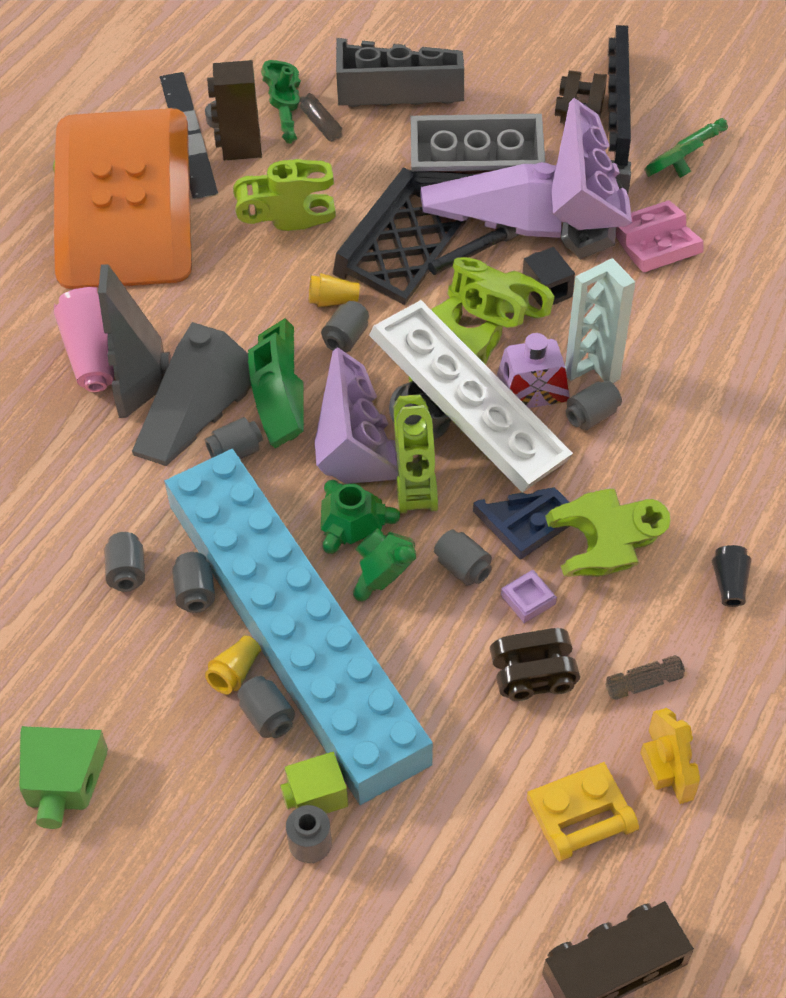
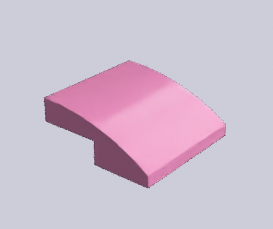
(658, 237)

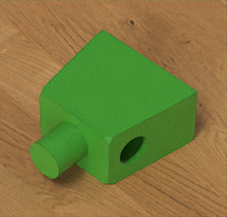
(59, 770)

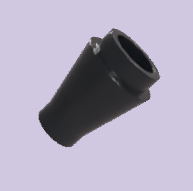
(732, 574)

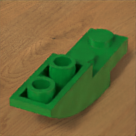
(274, 384)

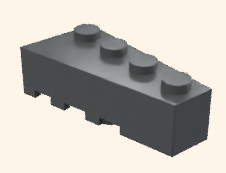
(397, 74)

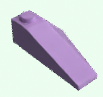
(584, 176)
(507, 196)
(350, 429)

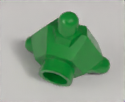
(351, 514)
(382, 561)

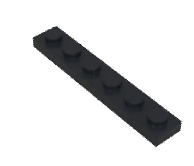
(619, 96)

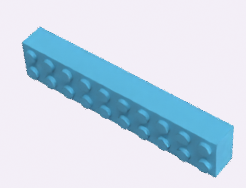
(300, 627)

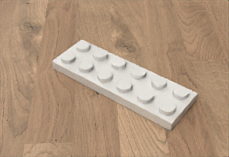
(471, 395)

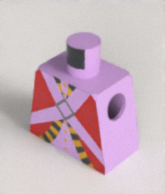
(535, 371)

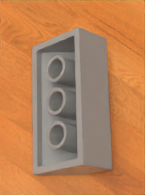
(475, 141)

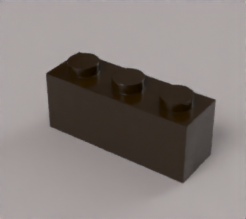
(235, 110)
(619, 956)

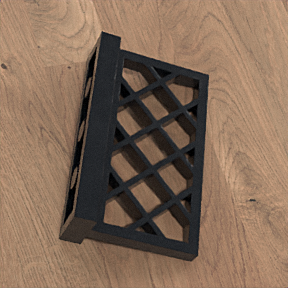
(374, 228)

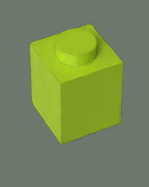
(315, 783)

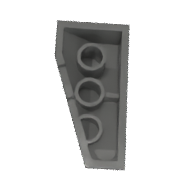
(132, 345)
(198, 385)

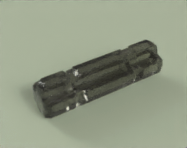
(321, 117)
(645, 677)

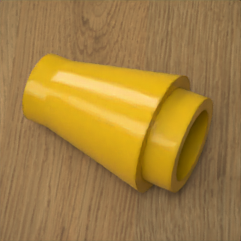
(330, 291)
(231, 667)

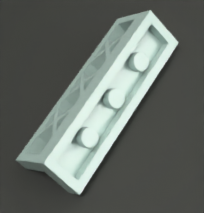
(607, 319)

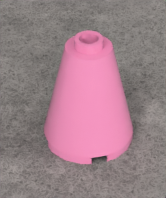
(84, 337)

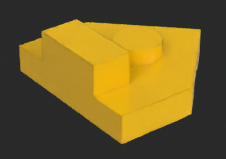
(670, 754)

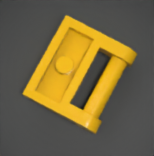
(578, 799)

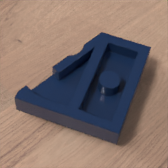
(522, 519)

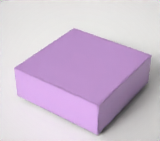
(528, 596)

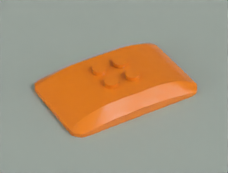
(122, 198)

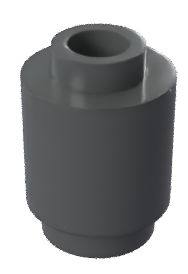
(345, 326)
(593, 404)
(239, 435)
(463, 557)
(124, 562)
(193, 582)
(266, 707)
(309, 834)

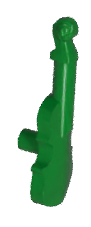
(282, 81)
(676, 155)

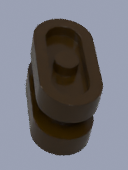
(572, 86)
(534, 663)

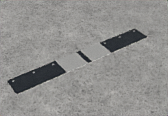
(178, 97)

